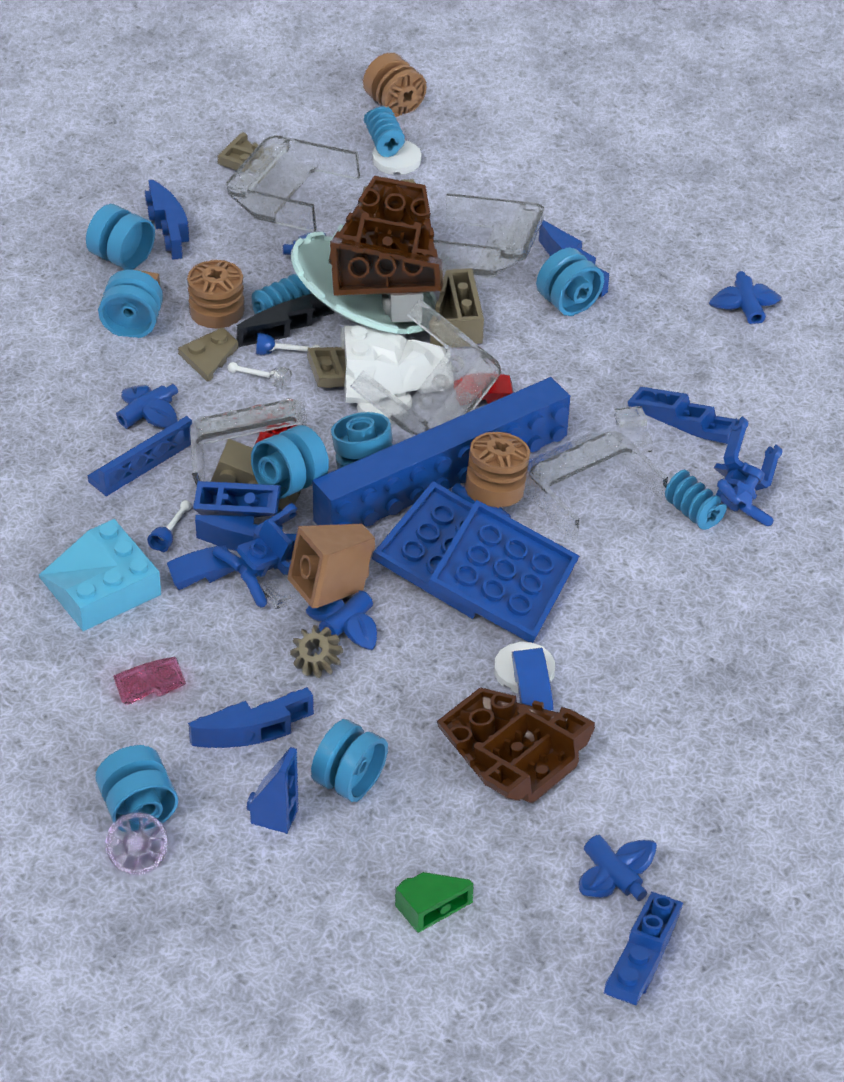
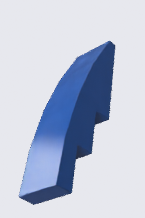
(555, 239)
(678, 412)
(230, 531)

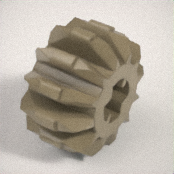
(321, 661)

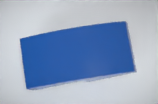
(196, 566)
(532, 677)

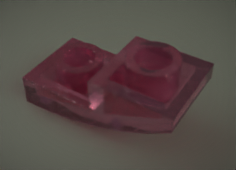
(148, 678)

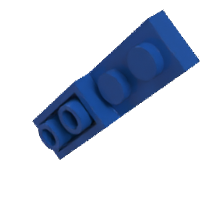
(168, 216)
(244, 726)
(644, 949)

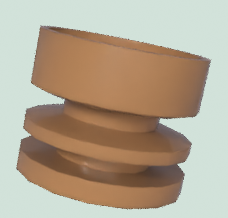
(394, 83)
(216, 294)
(497, 469)

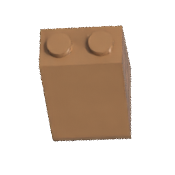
(330, 562)

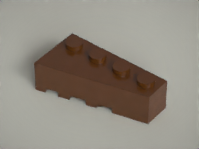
(381, 270)

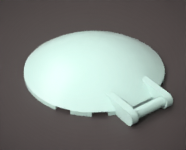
(313, 268)

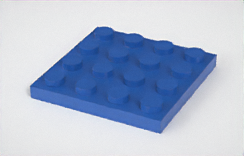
(423, 537)
(503, 571)

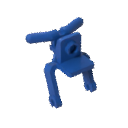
(741, 478)
(261, 554)

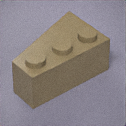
(461, 304)
(236, 467)

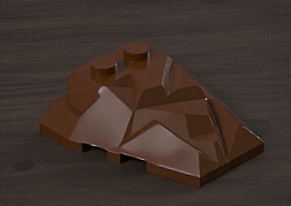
(392, 217)
(516, 745)

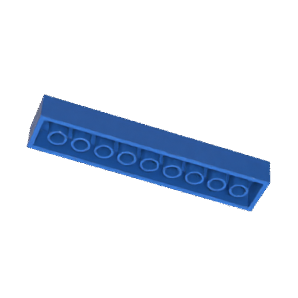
(401, 473)

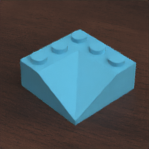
(102, 576)

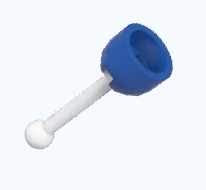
(267, 344)
(162, 537)

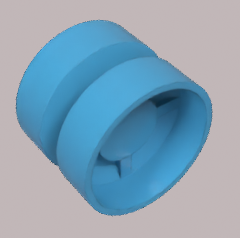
(120, 236)
(360, 436)
(290, 460)
(136, 782)

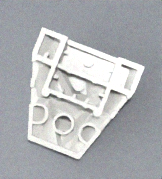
(388, 358)

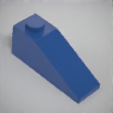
(236, 499)
(276, 798)

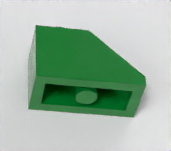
(432, 898)

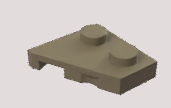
(236, 152)
(209, 352)
(327, 366)

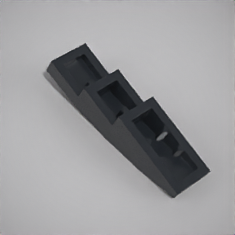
(281, 319)

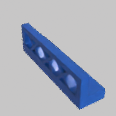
(142, 457)

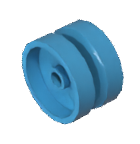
(570, 281)
(130, 304)
(349, 760)

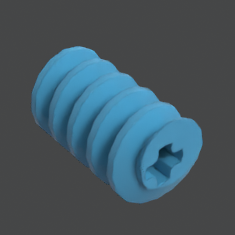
(384, 130)
(278, 292)
(695, 500)

